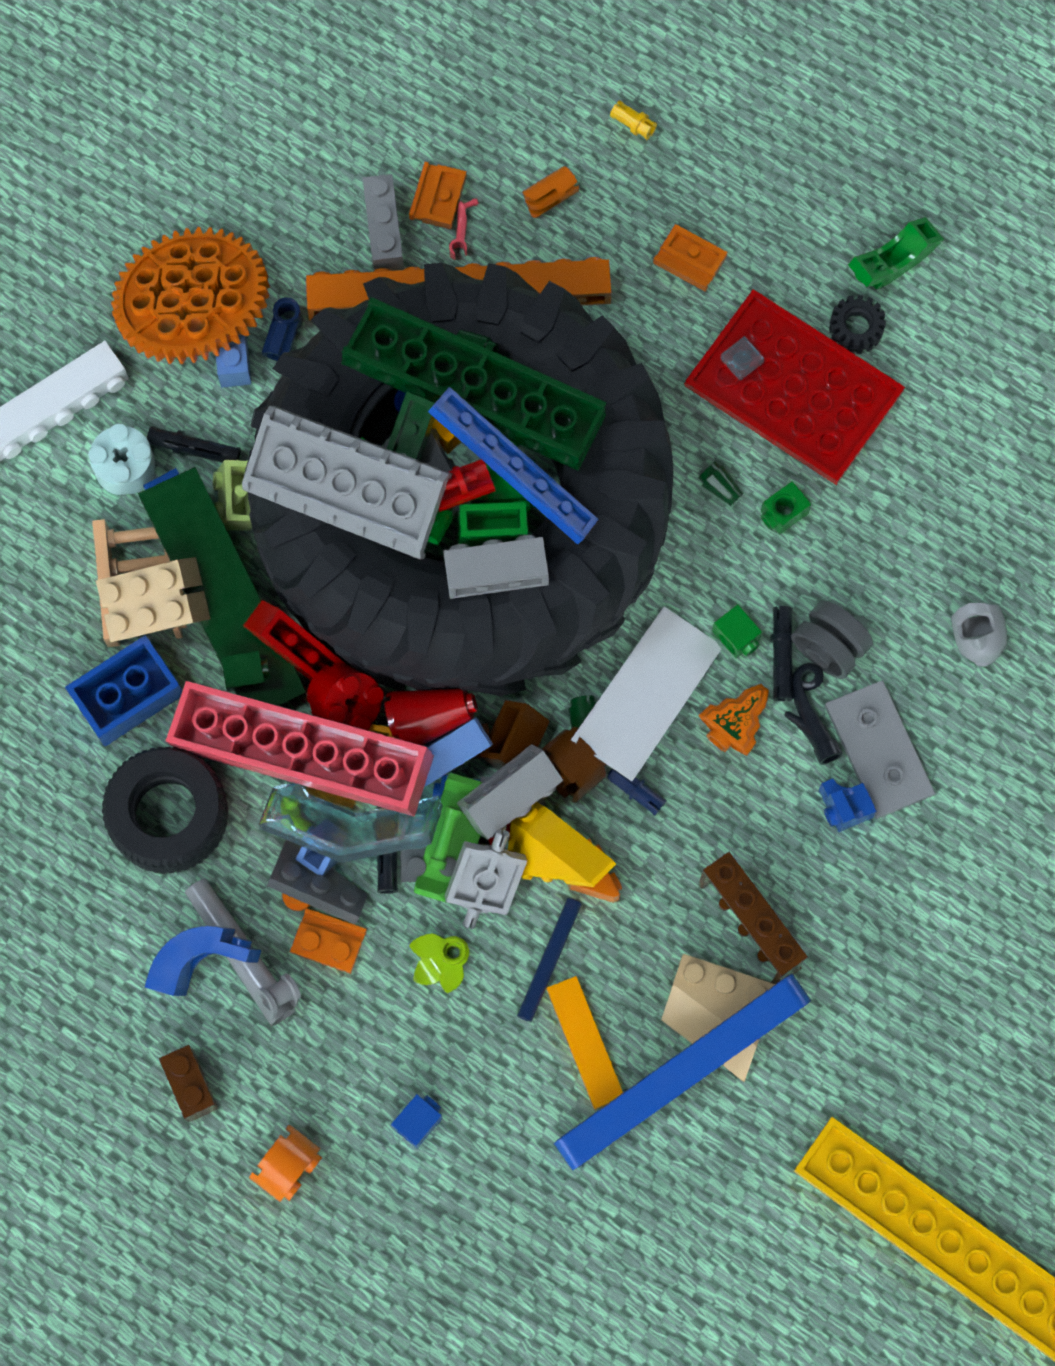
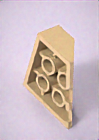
(707, 996)

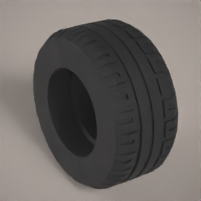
(135, 780)

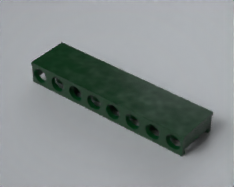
(507, 394)
(192, 528)

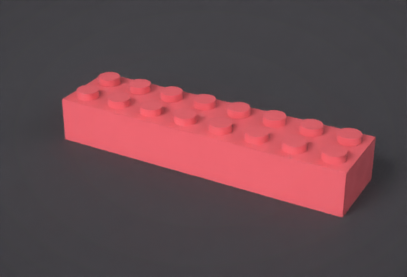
(300, 748)

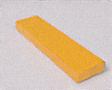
(584, 1042)

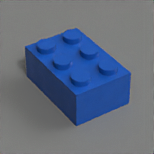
(124, 690)

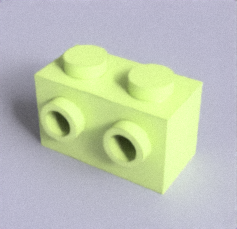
(232, 499)

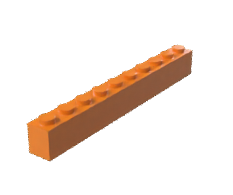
(584, 279)

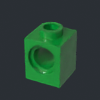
(787, 496)
(737, 632)

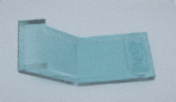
(342, 833)

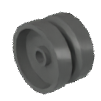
(832, 639)

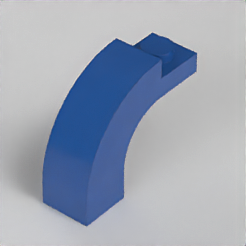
(181, 954)

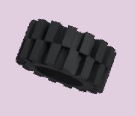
(862, 308)

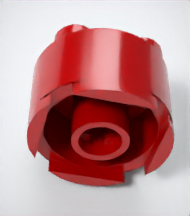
(345, 696)

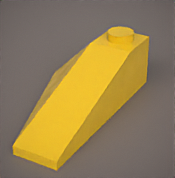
(556, 849)

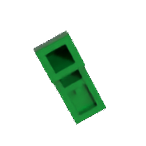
(898, 255)

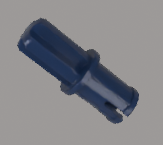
(638, 791)

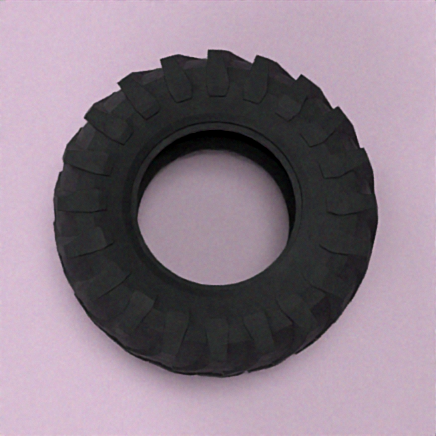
(395, 610)

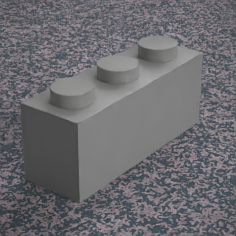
(383, 222)
(496, 566)
(510, 792)

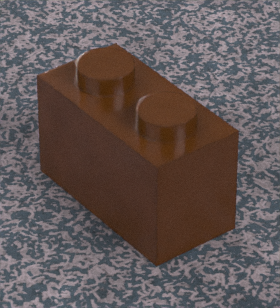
(513, 732)
(188, 1083)

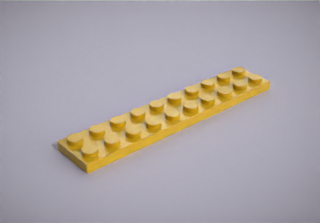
(933, 1233)

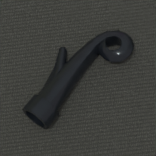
(809, 722)

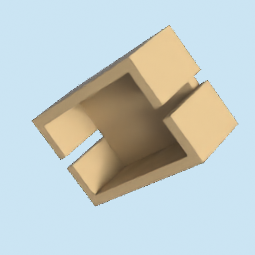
(152, 599)

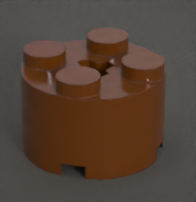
(575, 764)

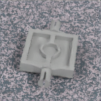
(485, 878)

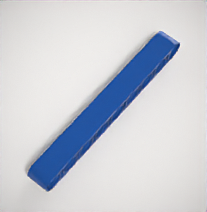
(682, 1071)

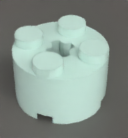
(117, 444)

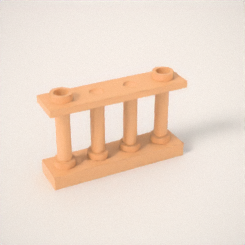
(107, 567)

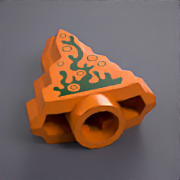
(736, 720)

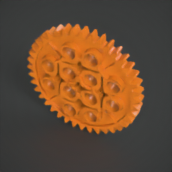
(190, 295)

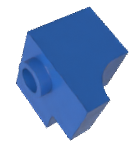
(846, 805)

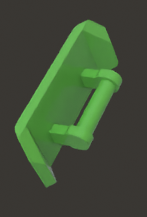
(449, 837)

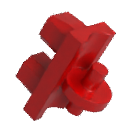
(466, 484)

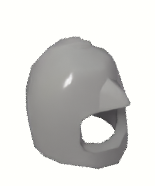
(980, 637)

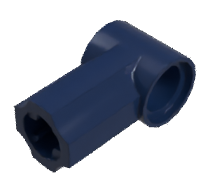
(281, 331)

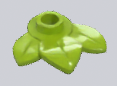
(436, 964)

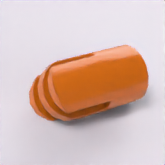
(550, 191)

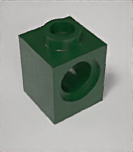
(244, 670)

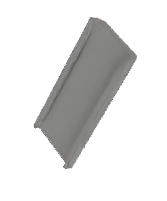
(345, 481)

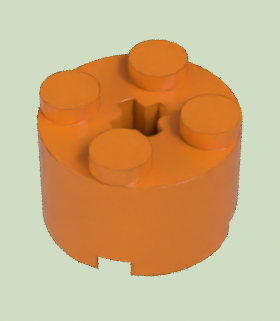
(286, 1163)

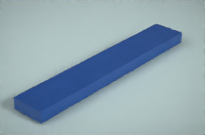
(513, 465)

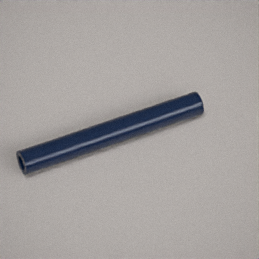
(549, 960)

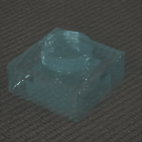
(742, 358)

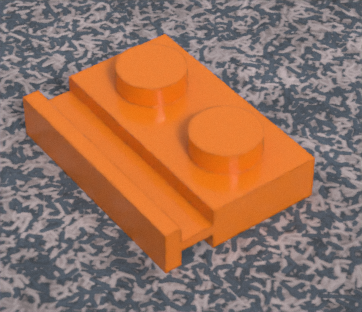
(438, 195)
(690, 257)
(328, 941)

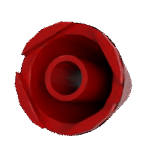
(428, 714)

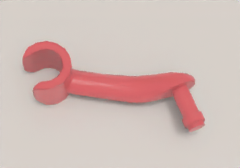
(461, 227)

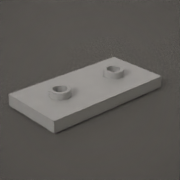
(879, 748)

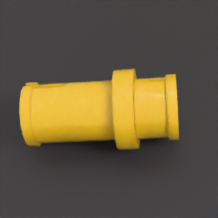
(637, 122)

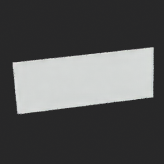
(647, 693)

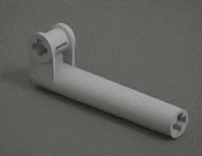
(273, 998)

